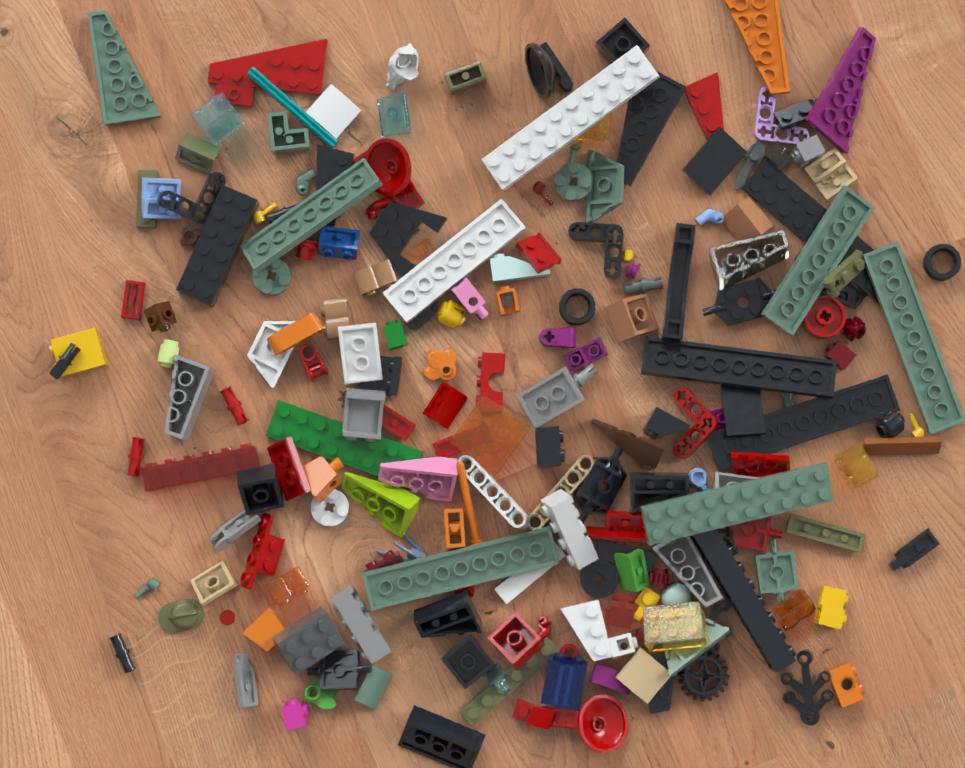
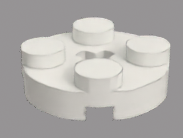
(326, 517)

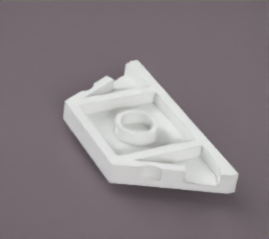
(263, 355)

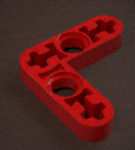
(699, 419)

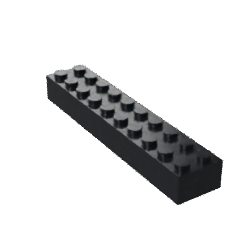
(744, 599)

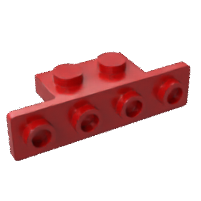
(619, 527)
(264, 553)

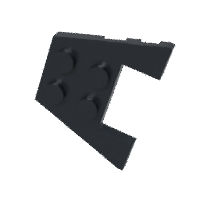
(397, 228)

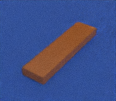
(902, 445)

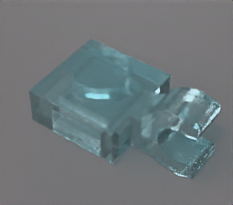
(496, 678)

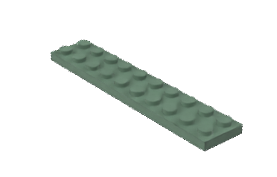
(913, 338)
(737, 503)
(460, 568)

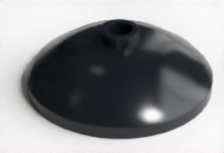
(540, 70)

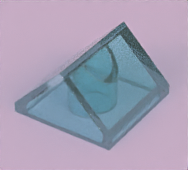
(394, 114)

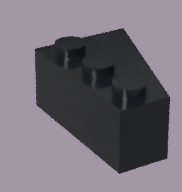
(656, 487)

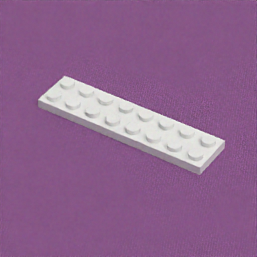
(454, 260)

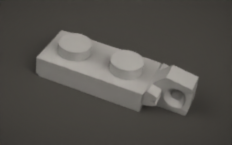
(245, 681)

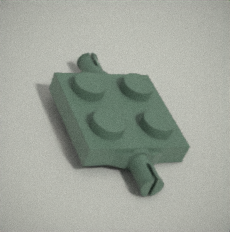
(776, 571)

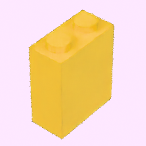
(91, 353)

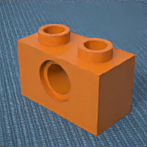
(454, 528)
(853, 693)

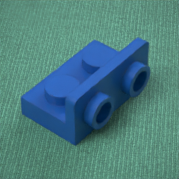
(339, 242)

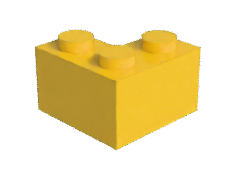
(830, 607)

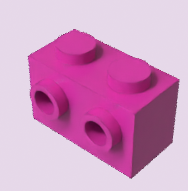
(295, 714)

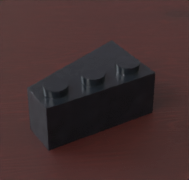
(448, 616)

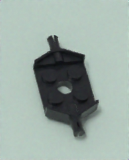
(727, 305)
(603, 470)

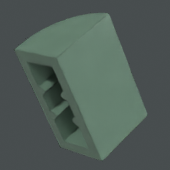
(374, 687)

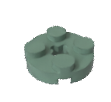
(563, 180)
(281, 280)

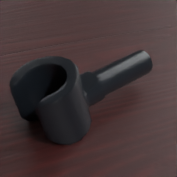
(731, 541)

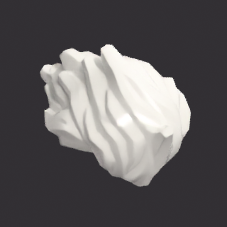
(402, 66)

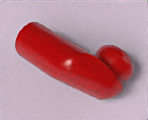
(375, 206)
(544, 627)

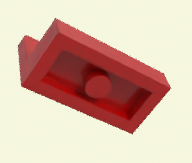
(445, 405)

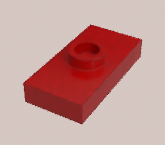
(237, 94)
(564, 717)

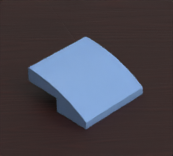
(150, 190)

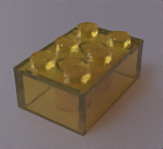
(674, 626)

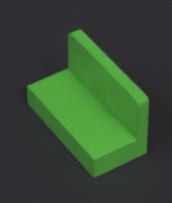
(632, 570)

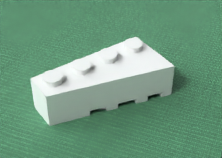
(569, 529)

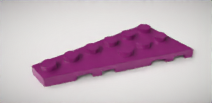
(842, 94)

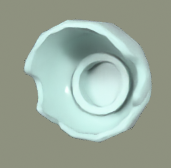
(675, 594)

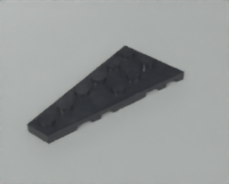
(645, 121)

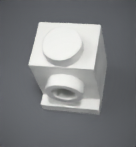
(615, 645)

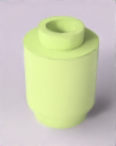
(167, 353)

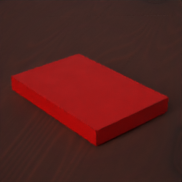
(289, 468)

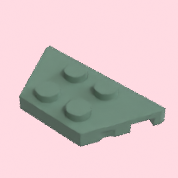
(606, 188)
(680, 658)

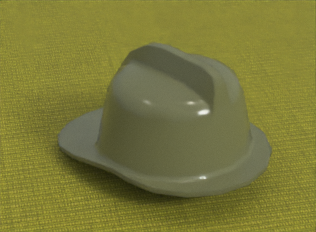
(181, 615)

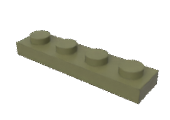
(825, 533)

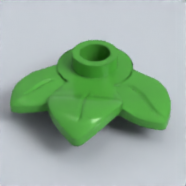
(323, 699)

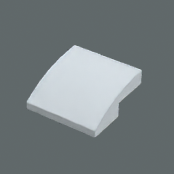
(333, 111)

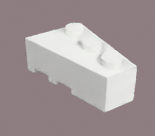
(589, 626)

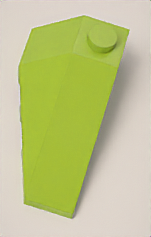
(387, 502)

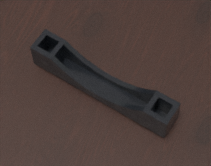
(678, 281)

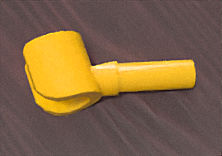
(259, 216)
(627, 255)
(918, 432)

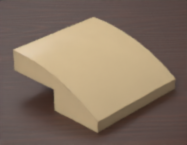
(830, 174)
(643, 675)

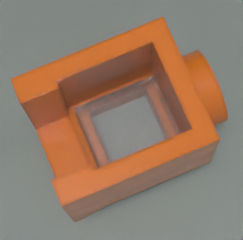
(507, 301)

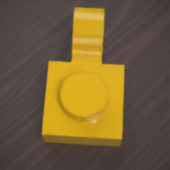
(645, 599)

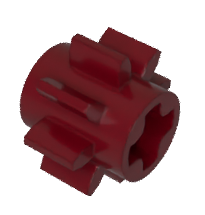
(854, 328)
(660, 578)

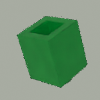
(395, 335)

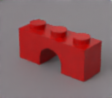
(490, 364)

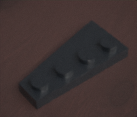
(330, 164)

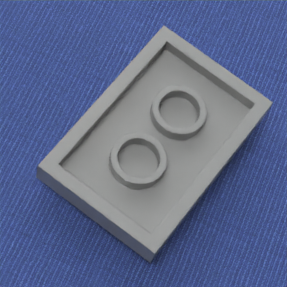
(550, 397)

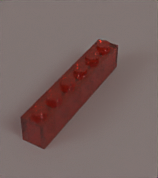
(201, 468)

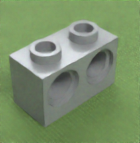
(807, 151)

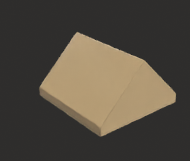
(213, 583)

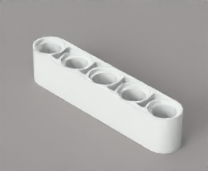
(501, 497)

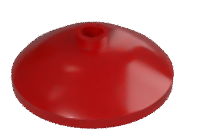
(382, 158)
(610, 720)

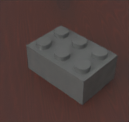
(308, 640)

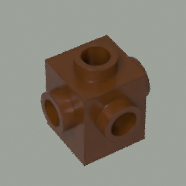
(160, 316)

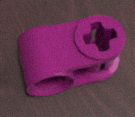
(561, 337)

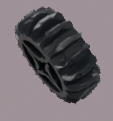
(703, 684)

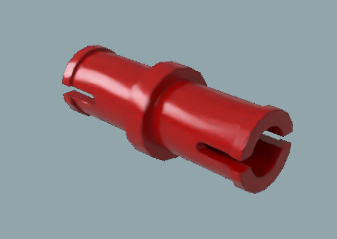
(234, 406)
(135, 456)

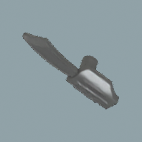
(752, 158)

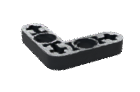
(194, 207)
(605, 237)

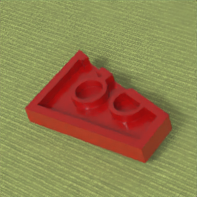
(759, 464)

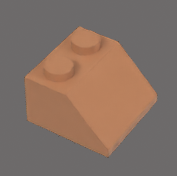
(632, 317)

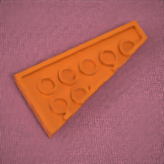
(762, 33)

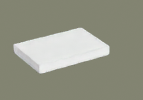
(360, 353)

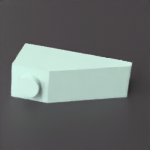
(510, 269)

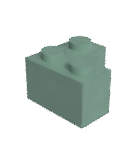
(286, 140)

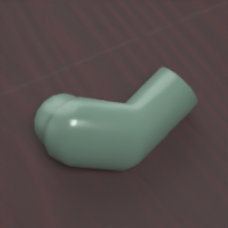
(303, 180)

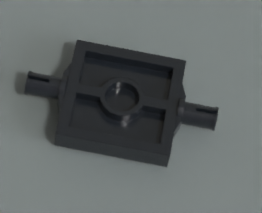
(340, 670)

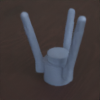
(412, 553)

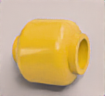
(451, 314)

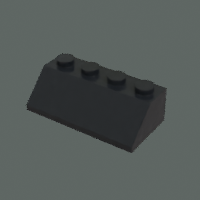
(441, 739)

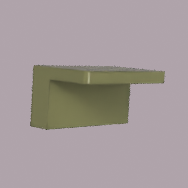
(197, 153)

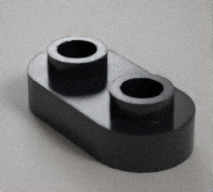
(423, 317)

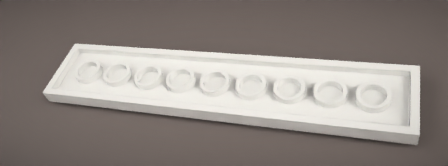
(570, 118)

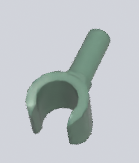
(574, 149)
(152, 583)

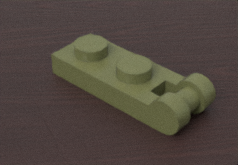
(844, 273)

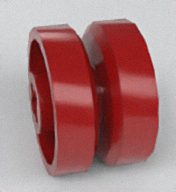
(835, 318)

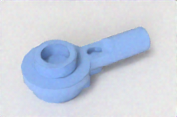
(698, 478)

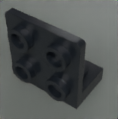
(391, 374)

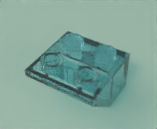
(218, 118)

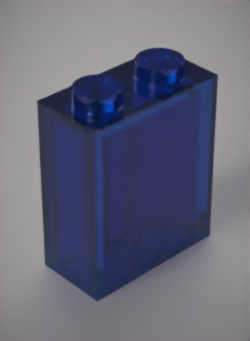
(564, 681)

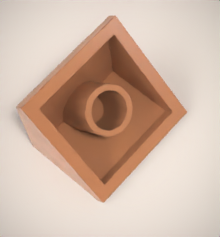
(747, 220)

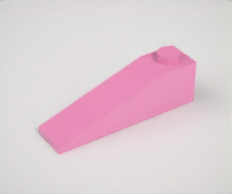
(428, 476)

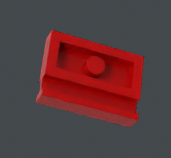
(538, 252)

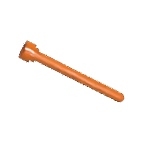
(468, 504)

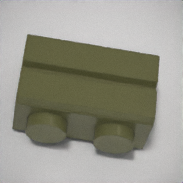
(465, 78)

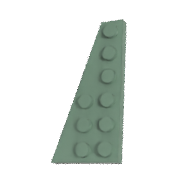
(119, 82)

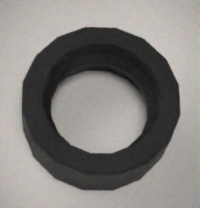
(942, 276)
(577, 292)

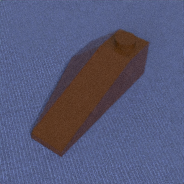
(640, 449)

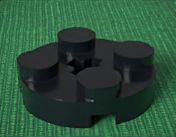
(607, 587)

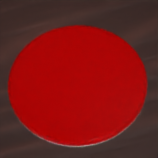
(227, 617)

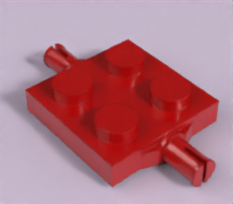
(753, 533)

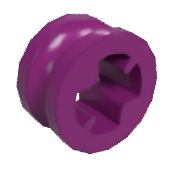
(632, 270)

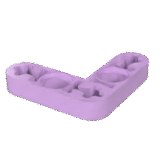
(768, 123)

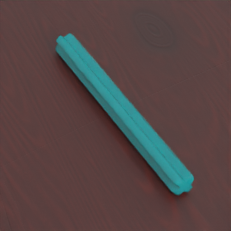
(292, 107)

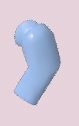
(710, 215)

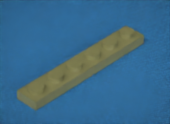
(490, 698)

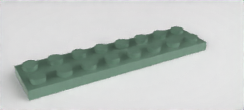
(310, 215)
(817, 260)

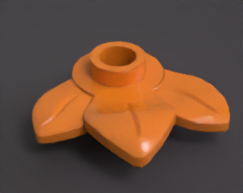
(438, 363)

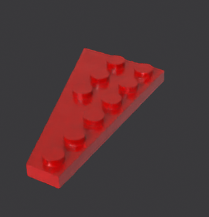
(288, 68)

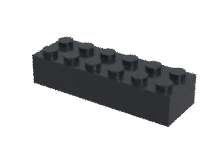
(217, 246)

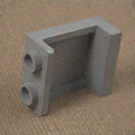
(363, 414)

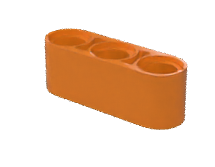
(295, 333)

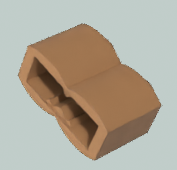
(375, 277)
(336, 315)

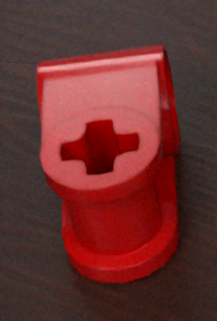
(313, 363)

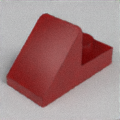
(533, 714)

